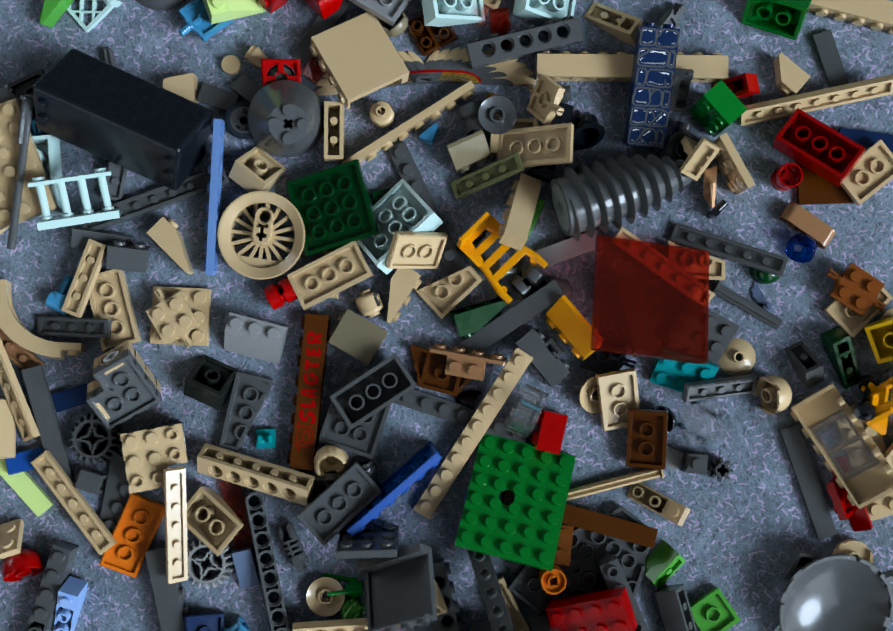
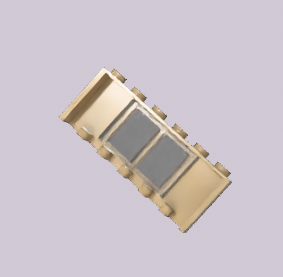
(844, 445)

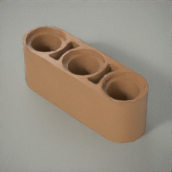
(806, 223)

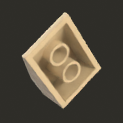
(212, 519)

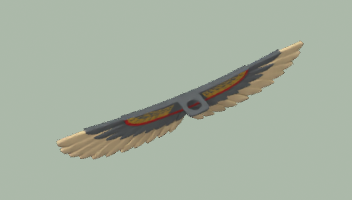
(452, 68)

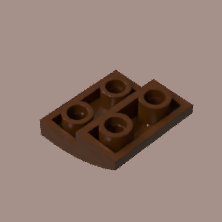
(430, 37)

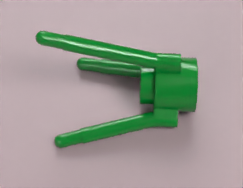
(353, 589)

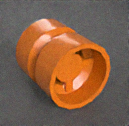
(554, 581)

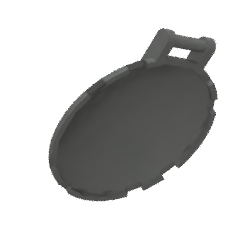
(837, 595)

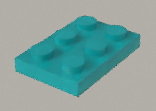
(676, 373)

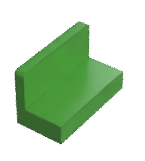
(662, 564)

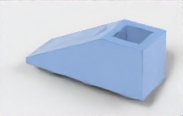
(69, 604)

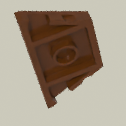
(431, 372)

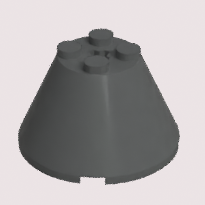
(286, 101)

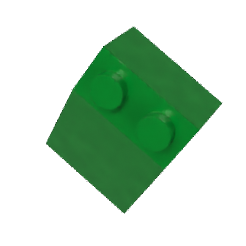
(777, 16)

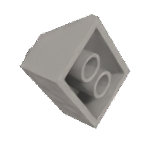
(254, 338)

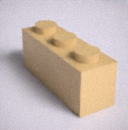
(334, 132)

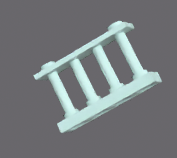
(68, 217)

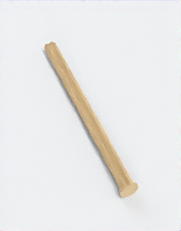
(615, 482)

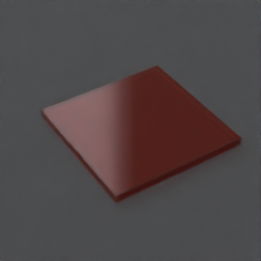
(650, 300)

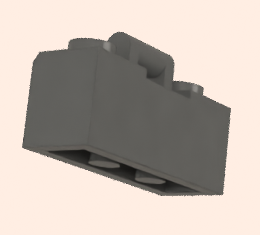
(548, 365)

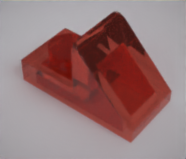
(499, 22)

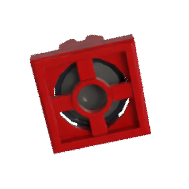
(273, 72)

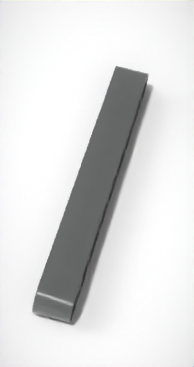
(269, 566)

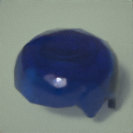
(808, 248)

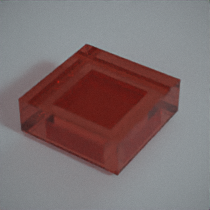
(312, 70)

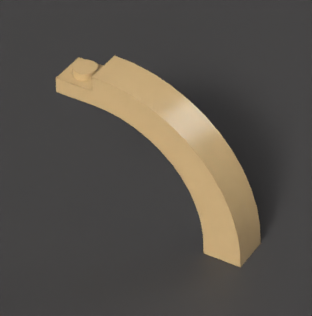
(23, 337)

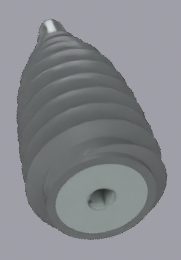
(613, 191)

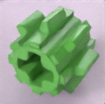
(353, 609)

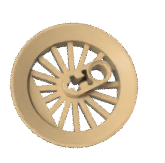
(259, 267)

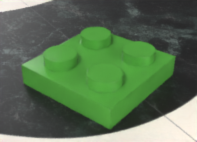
(713, 612)

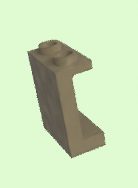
(357, 336)

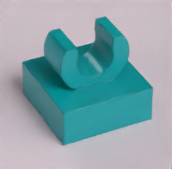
(265, 438)

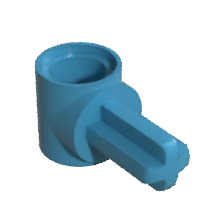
(56, 298)

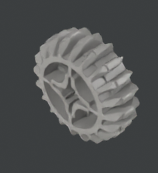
(202, 577)

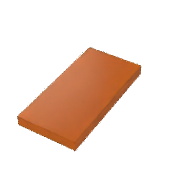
(133, 535)

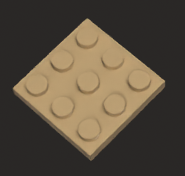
(732, 165)
(200, 304)

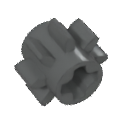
(718, 464)

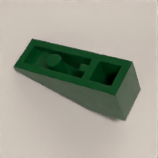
(474, 317)
(841, 355)

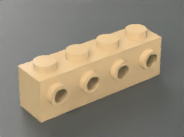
(520, 211)

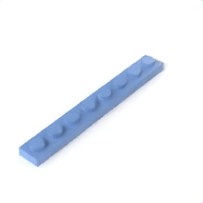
(214, 187)

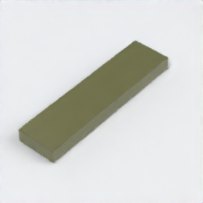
(487, 176)

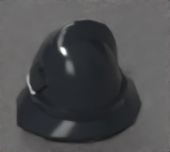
(587, 131)

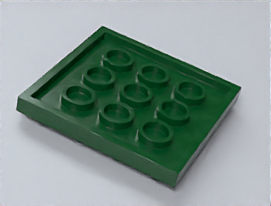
(333, 207)

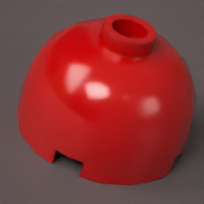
(20, 565)

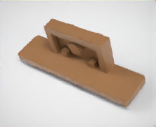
(466, 363)

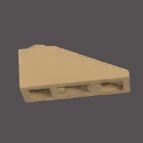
(614, 22)
(171, 241)

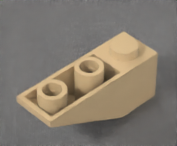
(400, 288)
(658, 503)

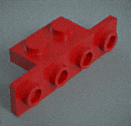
(858, 517)

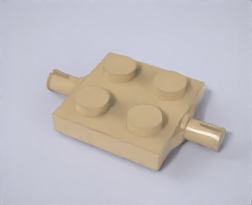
(545, 99)
(172, 318)

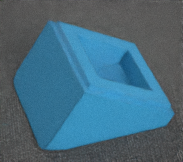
(430, 134)

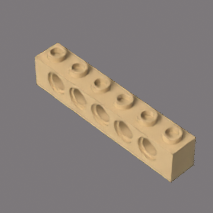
(255, 474)

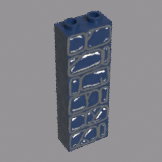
(651, 85)

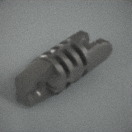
(293, 547)

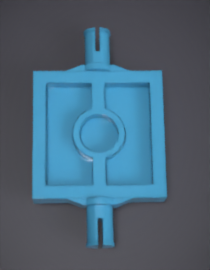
(198, 21)

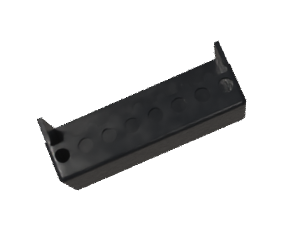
(122, 118)

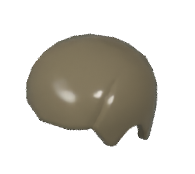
(398, 28)

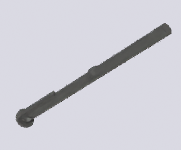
(23, 140)

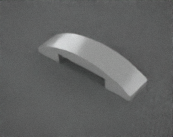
(568, 249)

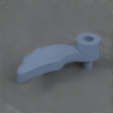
(759, 297)

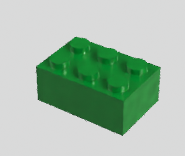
(717, 109)

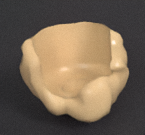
(330, 459)

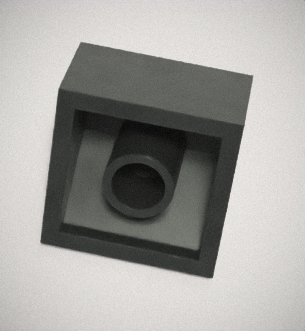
(210, 382)

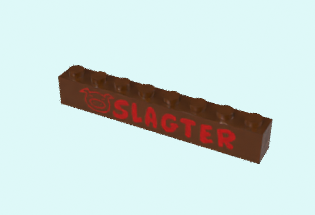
(309, 392)

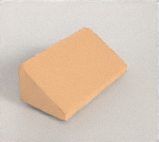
(710, 185)

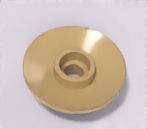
(728, 359)
(587, 401)
(321, 605)

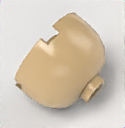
(774, 393)

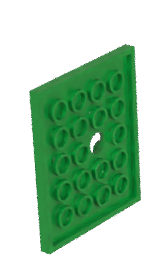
(530, 525)

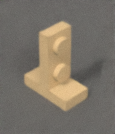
(698, 156)

